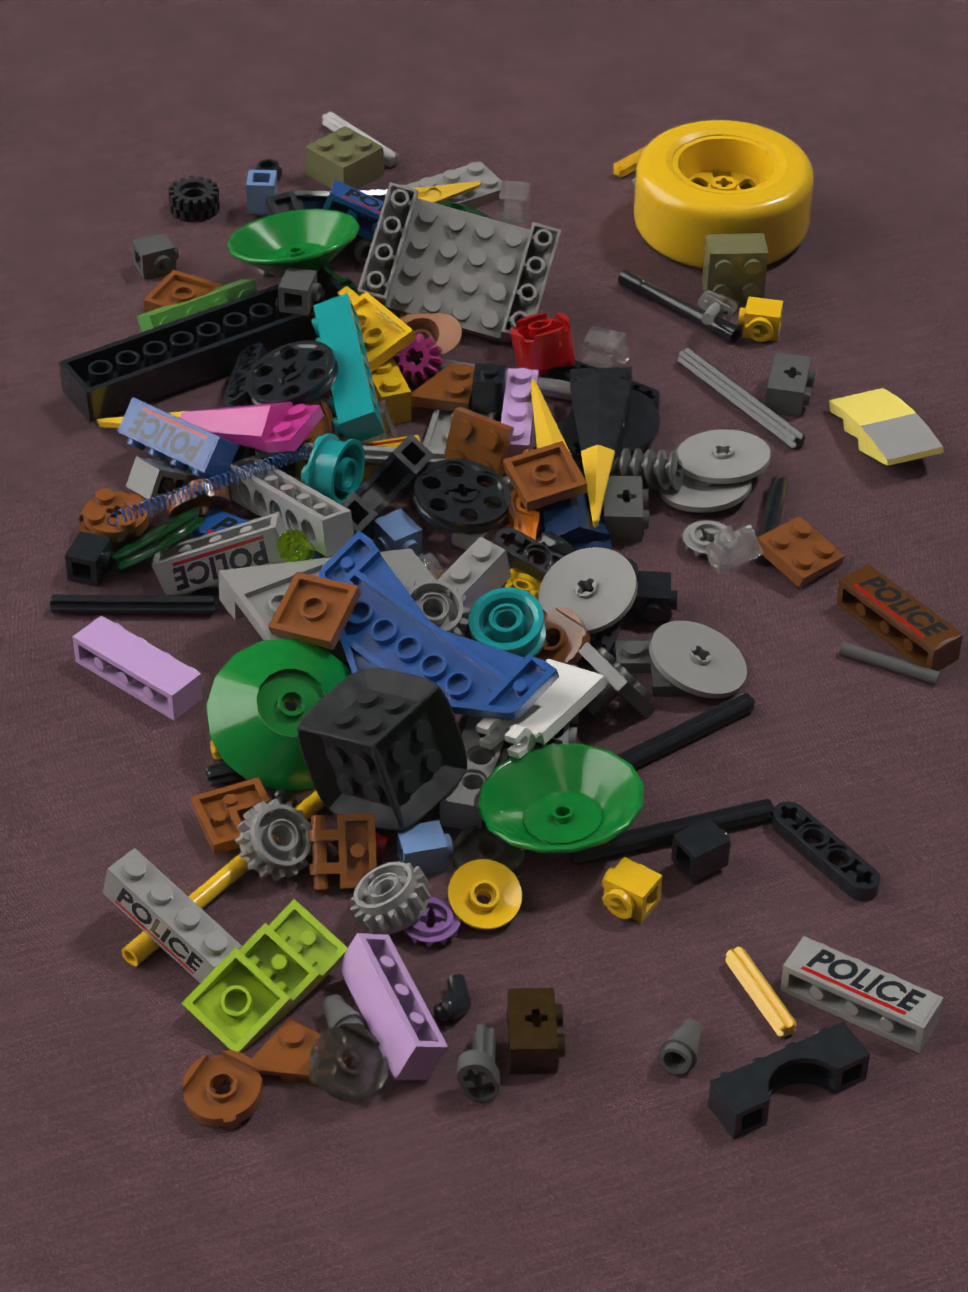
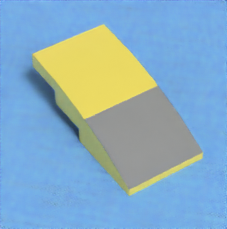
(885, 427)

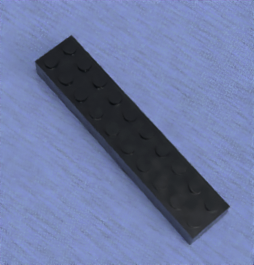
(183, 351)

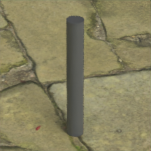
(890, 663)

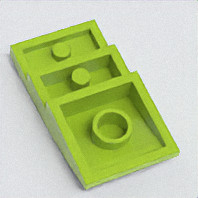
(265, 977)

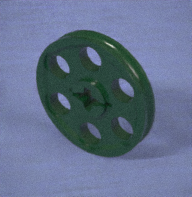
(158, 538)

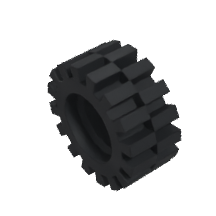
(194, 199)

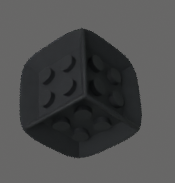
(383, 747)

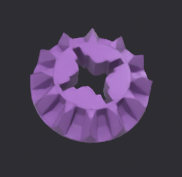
(445, 924)

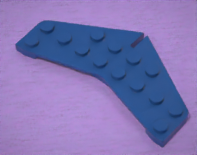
(396, 635)

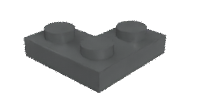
(636, 659)

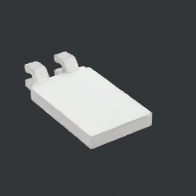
(548, 714)

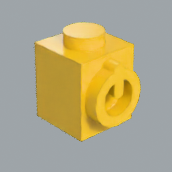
(761, 319)
(631, 890)

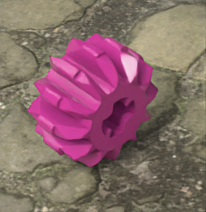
(427, 351)

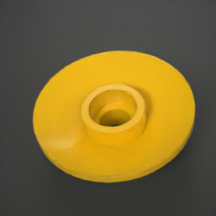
(484, 879)

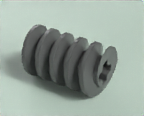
(654, 471)

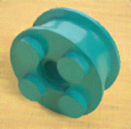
(335, 467)
(511, 608)

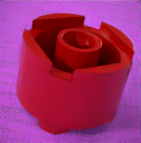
(543, 342)

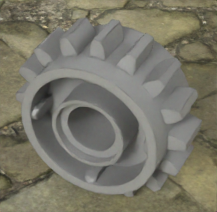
(443, 599)
(260, 849)
(390, 898)

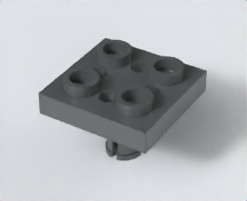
(618, 683)

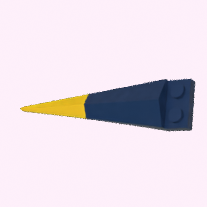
(572, 516)

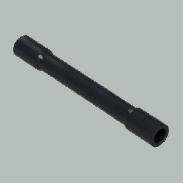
(643, 287)

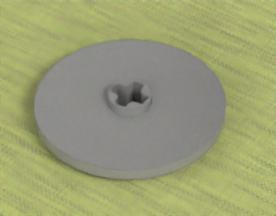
(724, 456)
(704, 496)
(590, 569)
(698, 659)

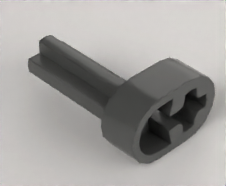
(477, 1067)

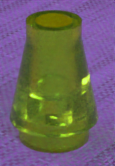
(294, 546)

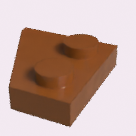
(289, 1053)

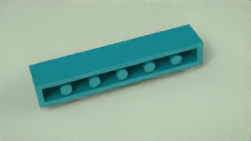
(353, 390)

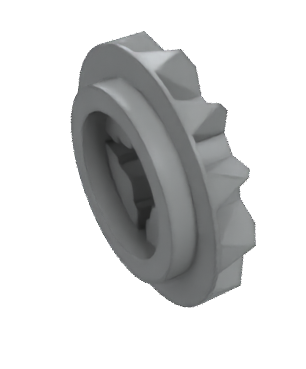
(700, 530)

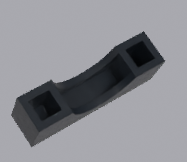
(387, 482)
(827, 1059)

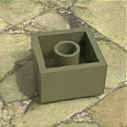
(344, 158)
(735, 265)

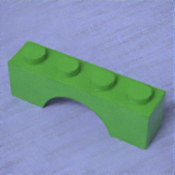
(177, 311)

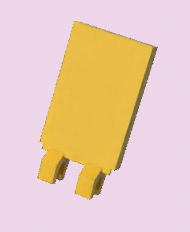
(381, 329)

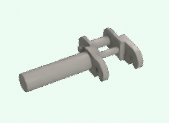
(715, 306)

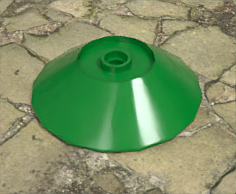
(293, 239)
(249, 711)
(561, 798)

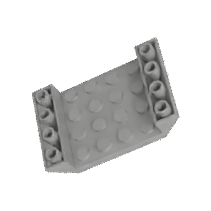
(457, 264)

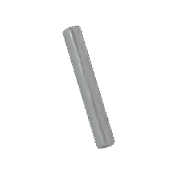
(335, 122)

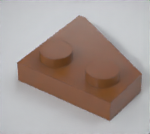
(446, 389)

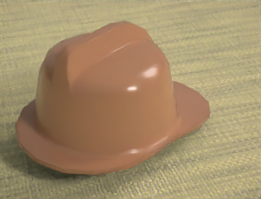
(439, 326)

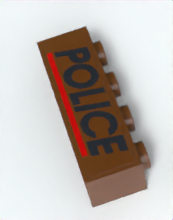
(899, 619)

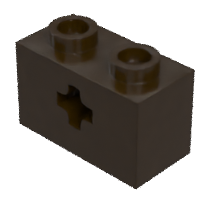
(533, 1031)

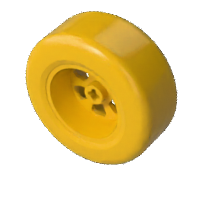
(722, 182)

